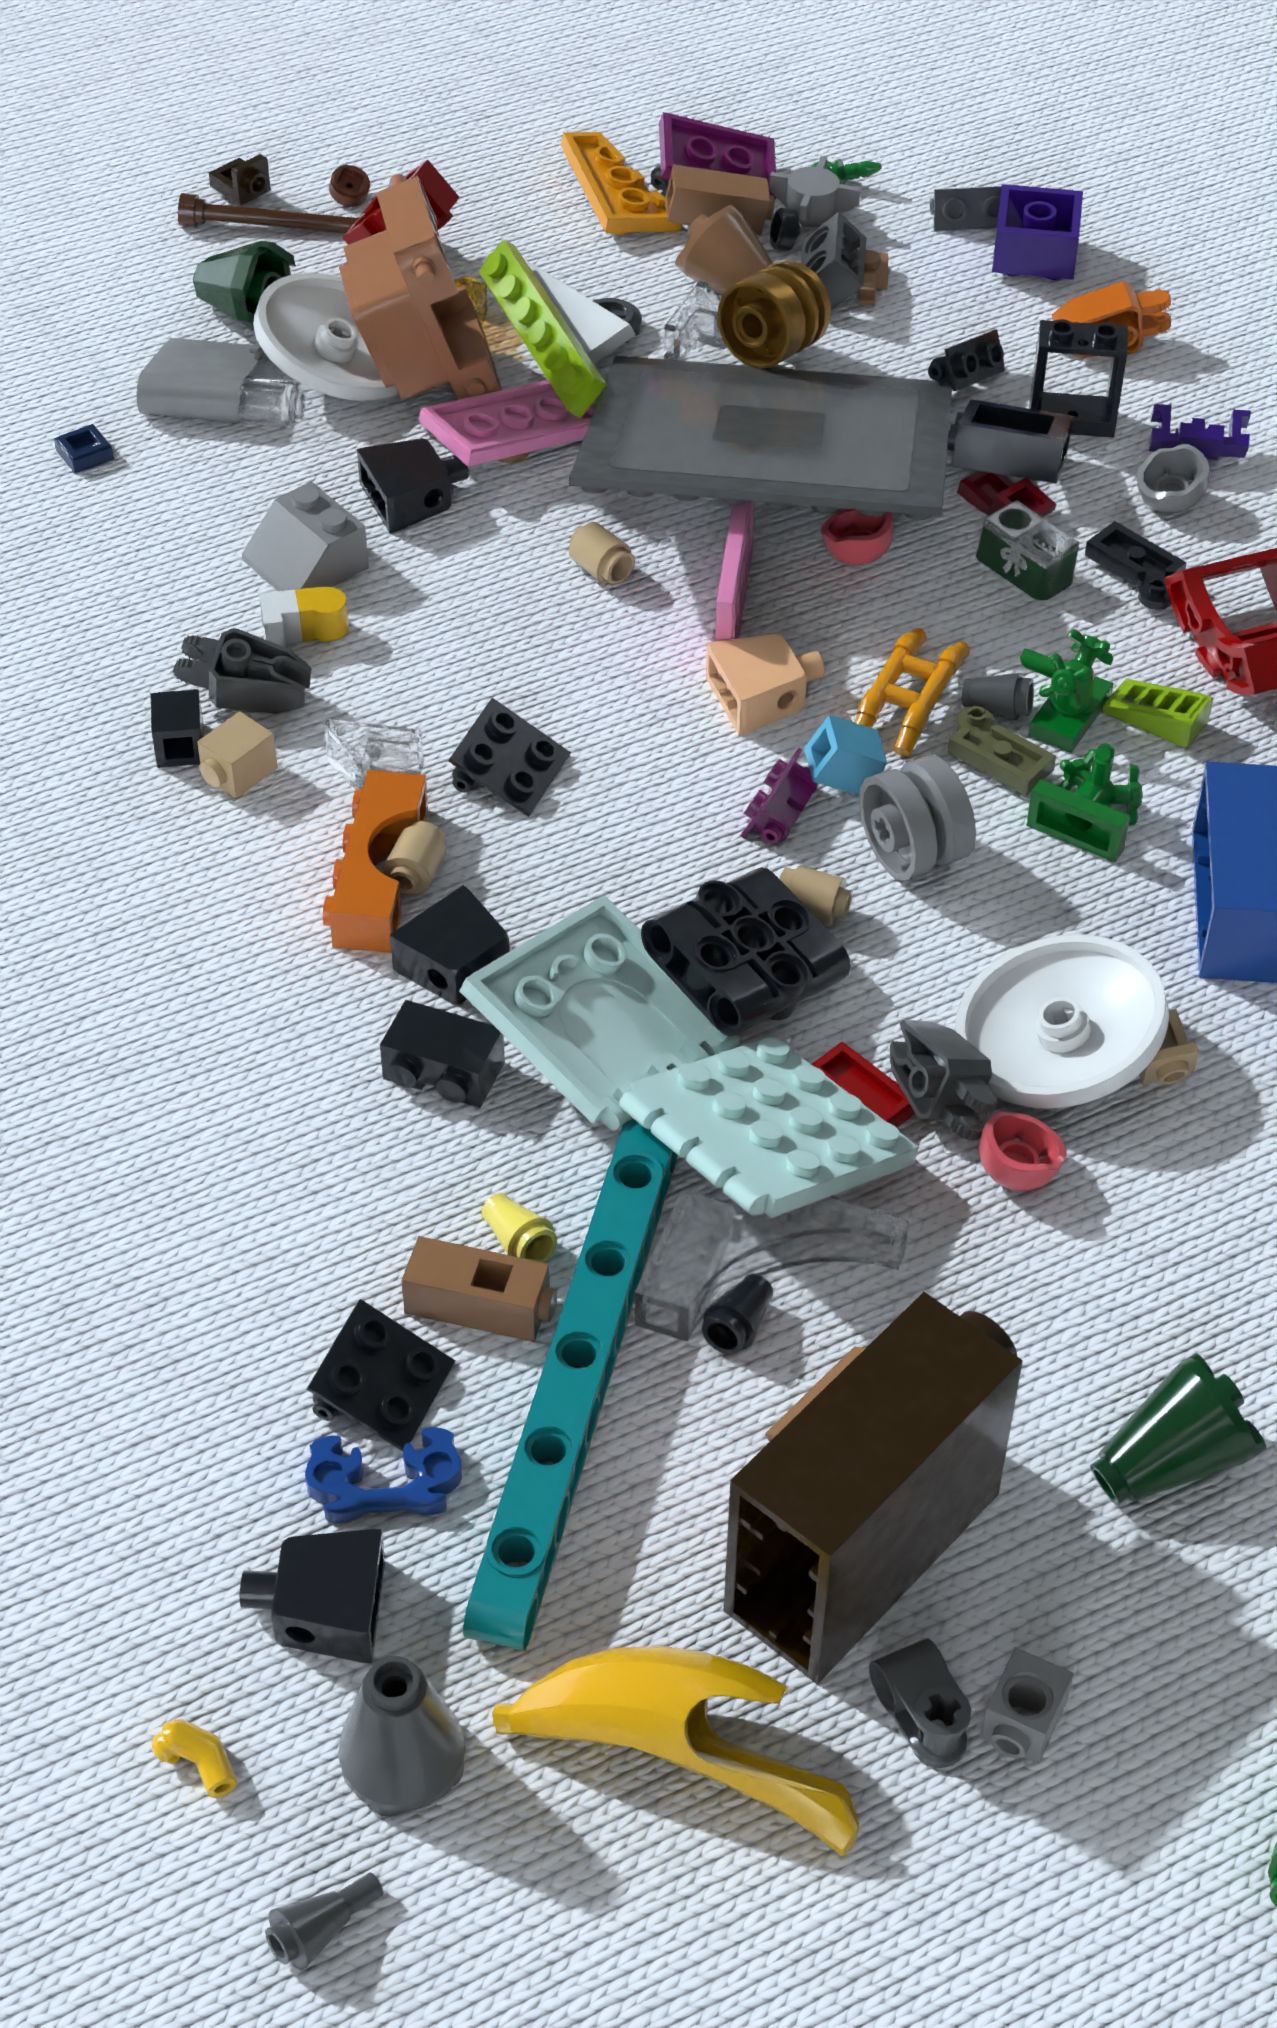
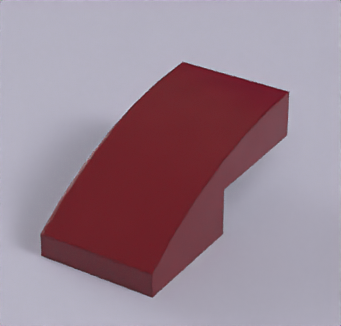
(994, 491)

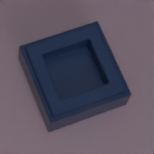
(83, 448)

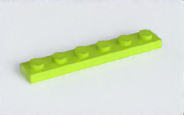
(542, 329)

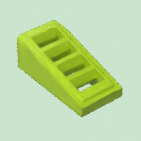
(1172, 712)

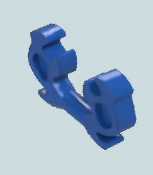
(332, 1477)

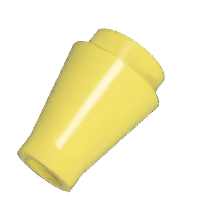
(519, 1229)

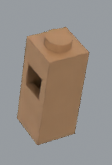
(707, 191)
(478, 1289)

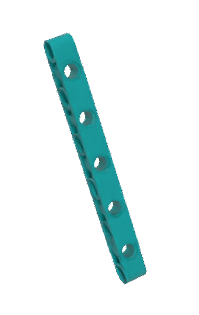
(569, 1398)

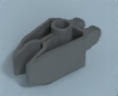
(245, 672)
(943, 1076)

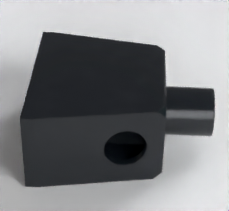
(408, 481)
(448, 944)
(323, 1593)

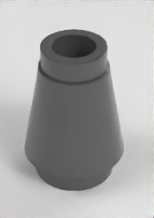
(1000, 694)

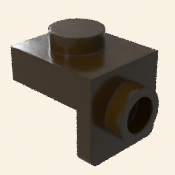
(242, 179)

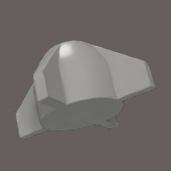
(814, 193)

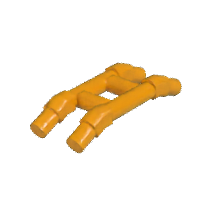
(919, 704)

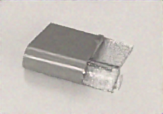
(219, 384)

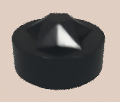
(784, 229)

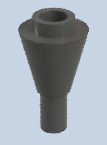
(307, 1926)

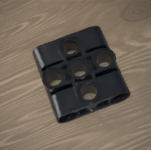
(745, 950)

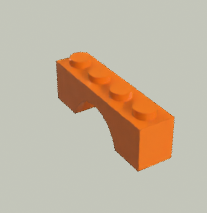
(364, 899)

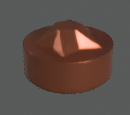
(349, 185)

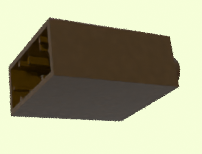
(870, 1484)

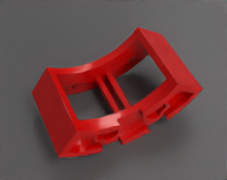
(1241, 657)

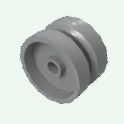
(917, 817)

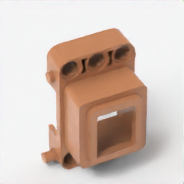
(408, 305)

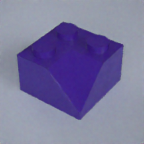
(1037, 232)

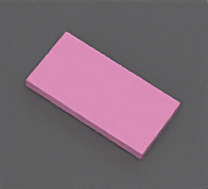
(504, 423)
(735, 572)

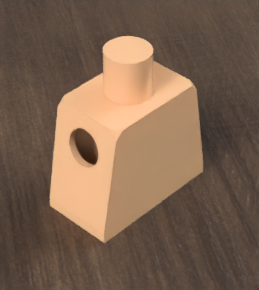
(760, 679)

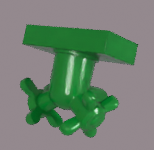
(1074, 691)
(1087, 815)

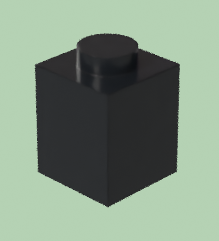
(176, 727)

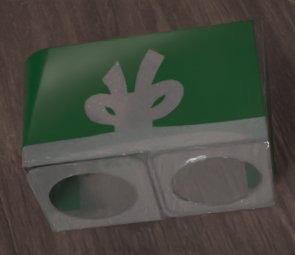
(1020, 565)

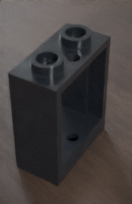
(1092, 414)
(1010, 440)

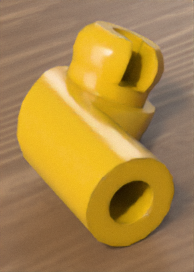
(200, 1746)

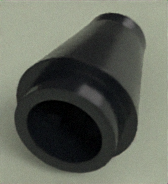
(737, 1315)

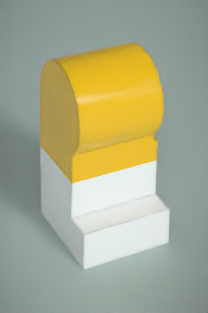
(304, 615)

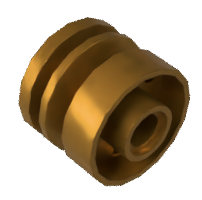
(774, 314)

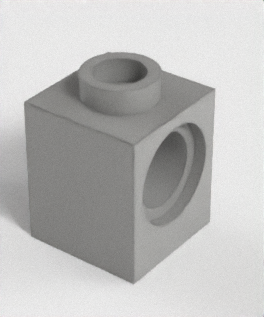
(1032, 1684)

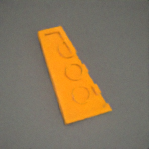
(612, 188)

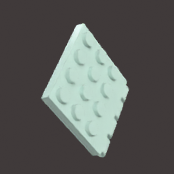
(593, 1010)
(767, 1127)

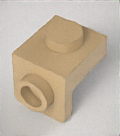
(1175, 1057)

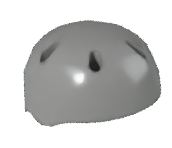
(1172, 491)

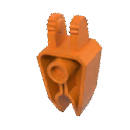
(1121, 307)

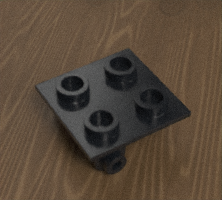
(507, 758)
(379, 1376)

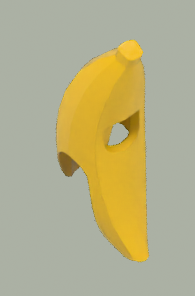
(660, 1706)

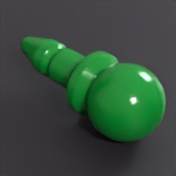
(852, 170)

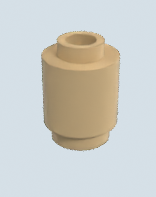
(601, 553)
(416, 857)
(820, 892)

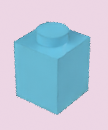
(844, 754)

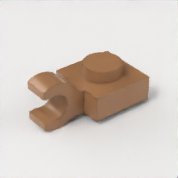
(874, 276)

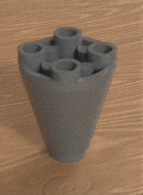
(400, 1740)

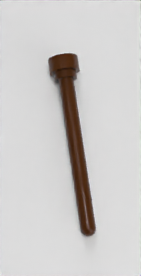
(196, 211)

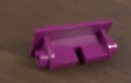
(769, 811)

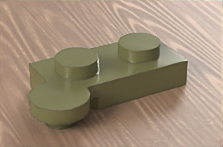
(999, 751)

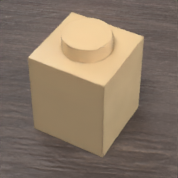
(237, 755)

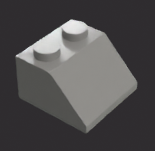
(307, 542)

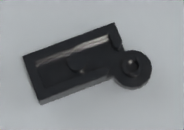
(1136, 562)

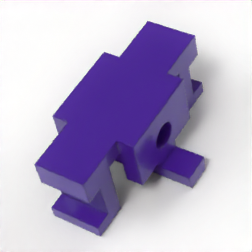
(1208, 441)

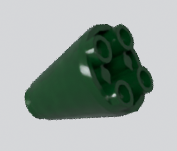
(1178, 1435)

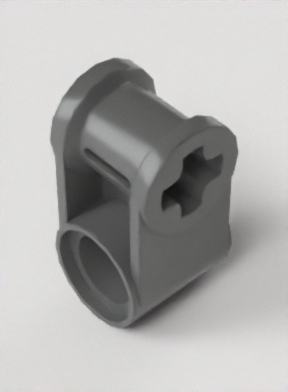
(924, 1702)

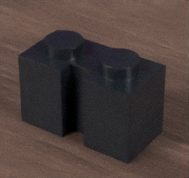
(442, 1051)

